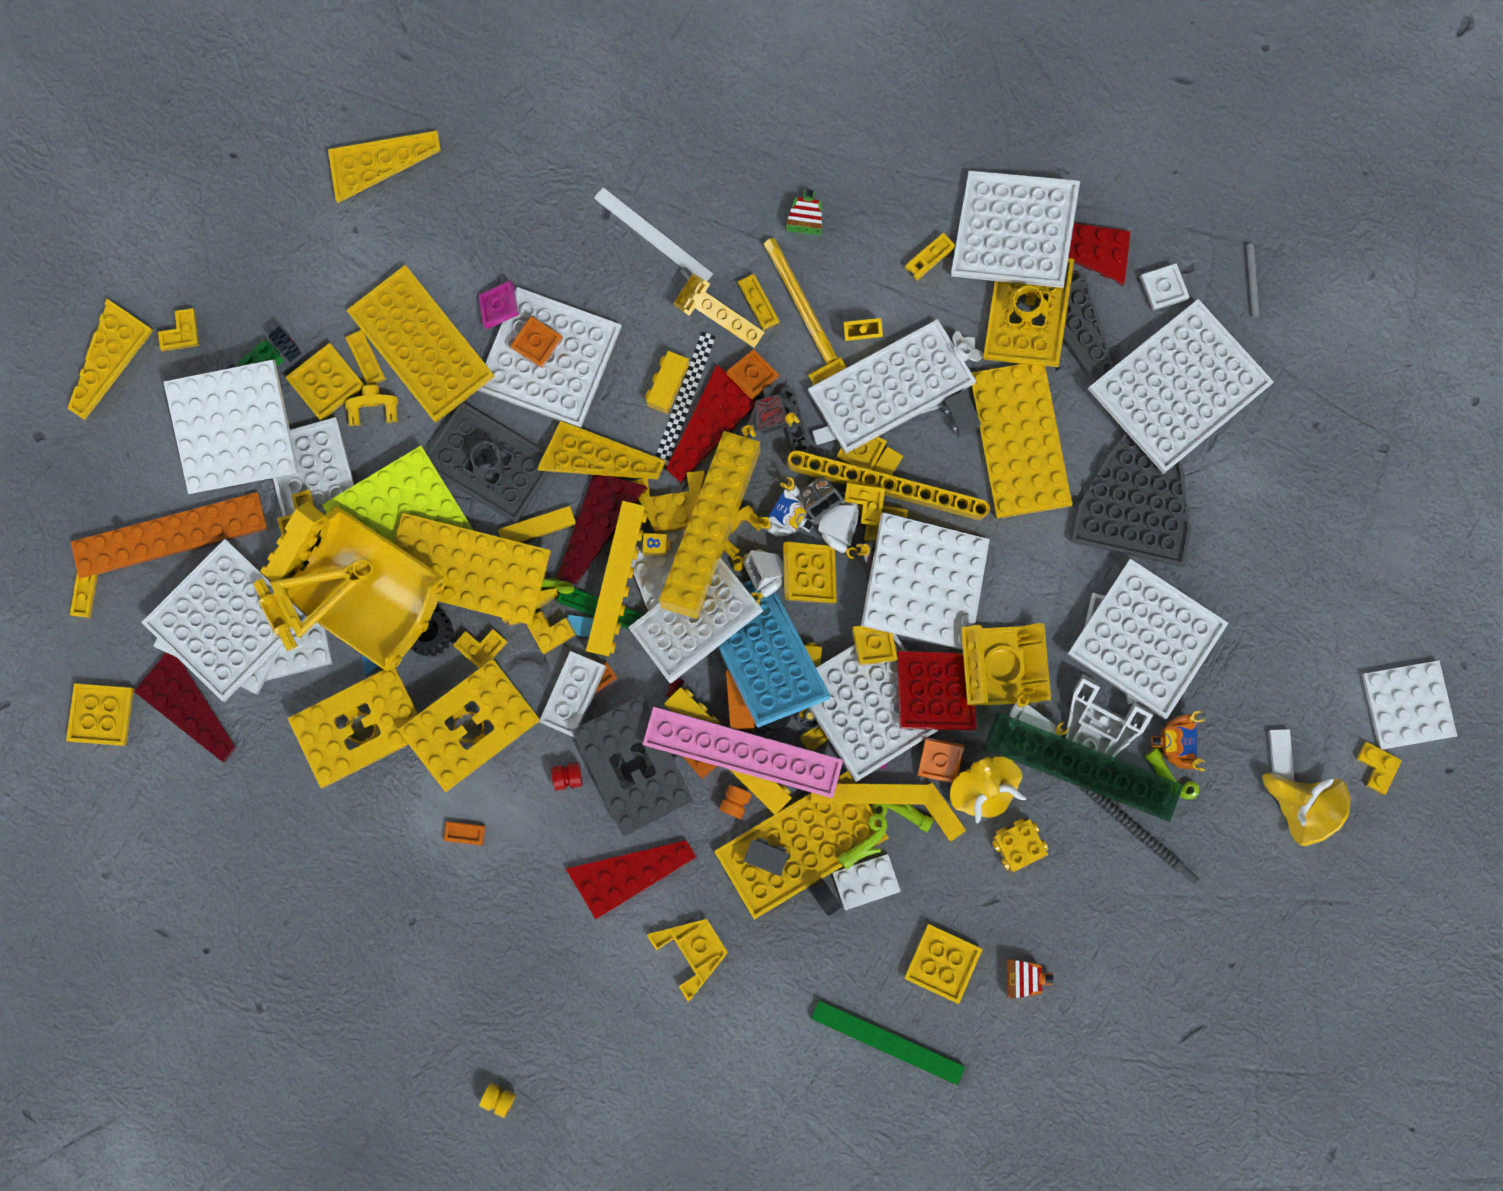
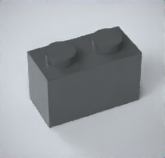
(961, 413)
(766, 857)

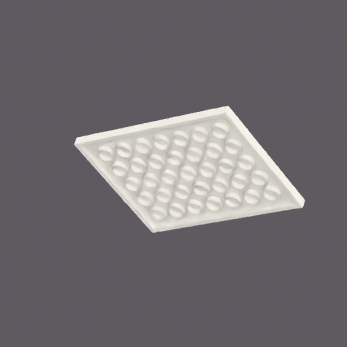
(1180, 386)

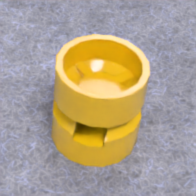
(497, 1100)

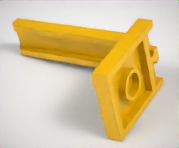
(695, 296)

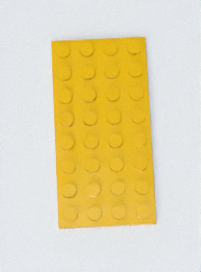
(420, 343)
(1020, 440)
(477, 567)
(813, 839)

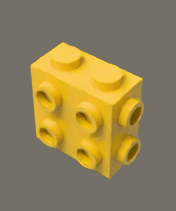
(1019, 845)

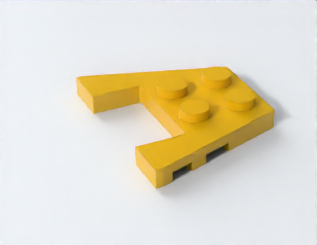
(673, 510)
(699, 946)

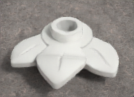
(965, 348)

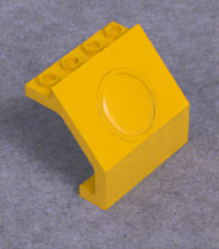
(1005, 663)

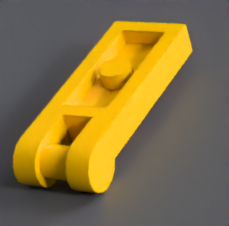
(930, 256)

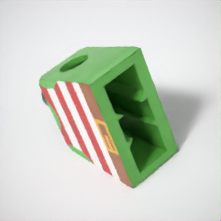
(805, 215)

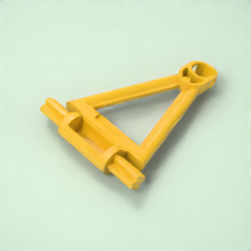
(281, 612)

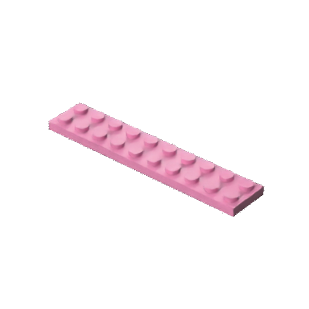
(742, 752)

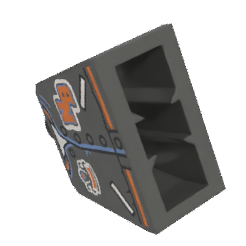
(819, 497)

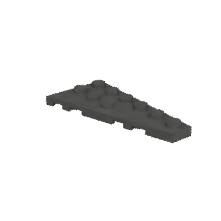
(1084, 331)

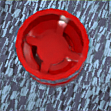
(566, 776)

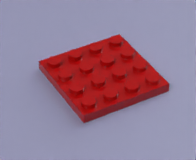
(933, 692)

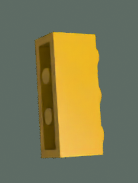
(667, 382)

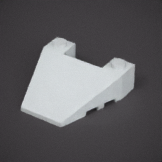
(1099, 726)

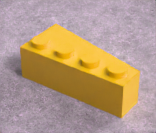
(294, 543)

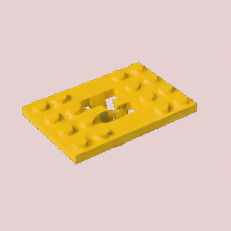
(1024, 341)
(326, 743)
(440, 747)

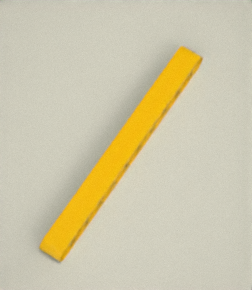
(897, 483)

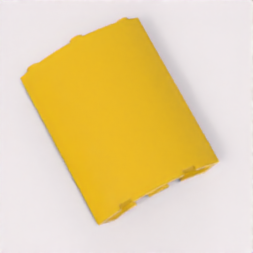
(380, 613)

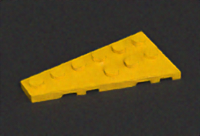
(369, 163)
(109, 353)
(588, 453)

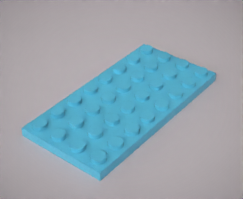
(772, 664)

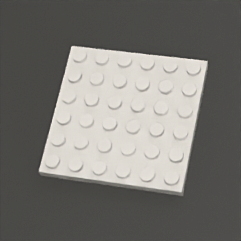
(1015, 229)
(572, 372)
(231, 427)
(924, 581)
(217, 621)
(1147, 638)
(863, 712)

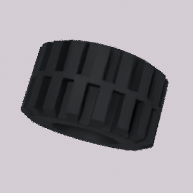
(440, 641)

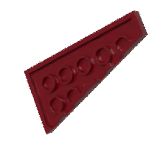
(596, 523)
(180, 700)

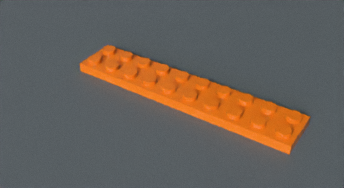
(169, 535)

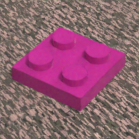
(498, 305)

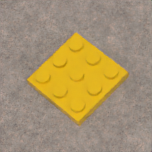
(325, 382)
(809, 573)
(100, 714)
(943, 963)

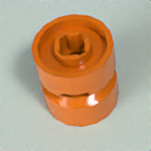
(735, 802)

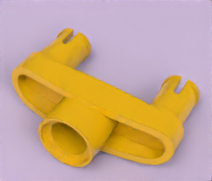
(369, 398)
(745, 514)

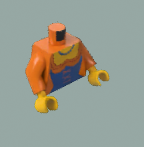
(1180, 741)

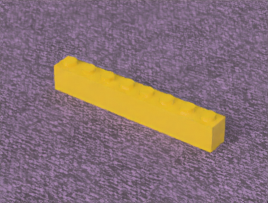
(616, 577)
(767, 791)

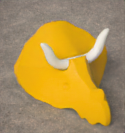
(986, 787)
(1311, 809)

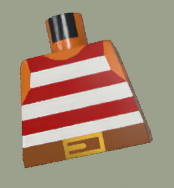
(1025, 979)

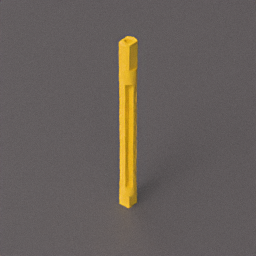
(800, 300)

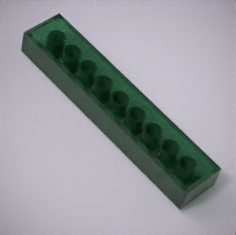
(1083, 767)

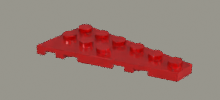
(718, 410)

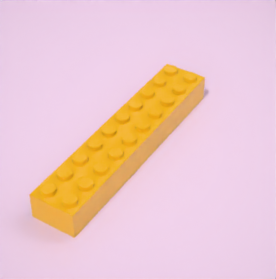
(710, 525)

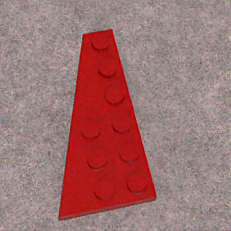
(1101, 250)
(619, 878)

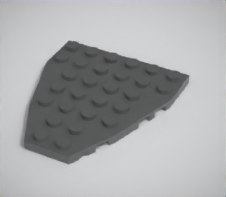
(1135, 508)

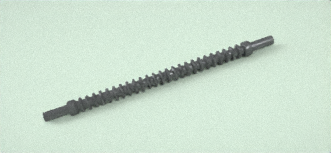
(1177, 865)

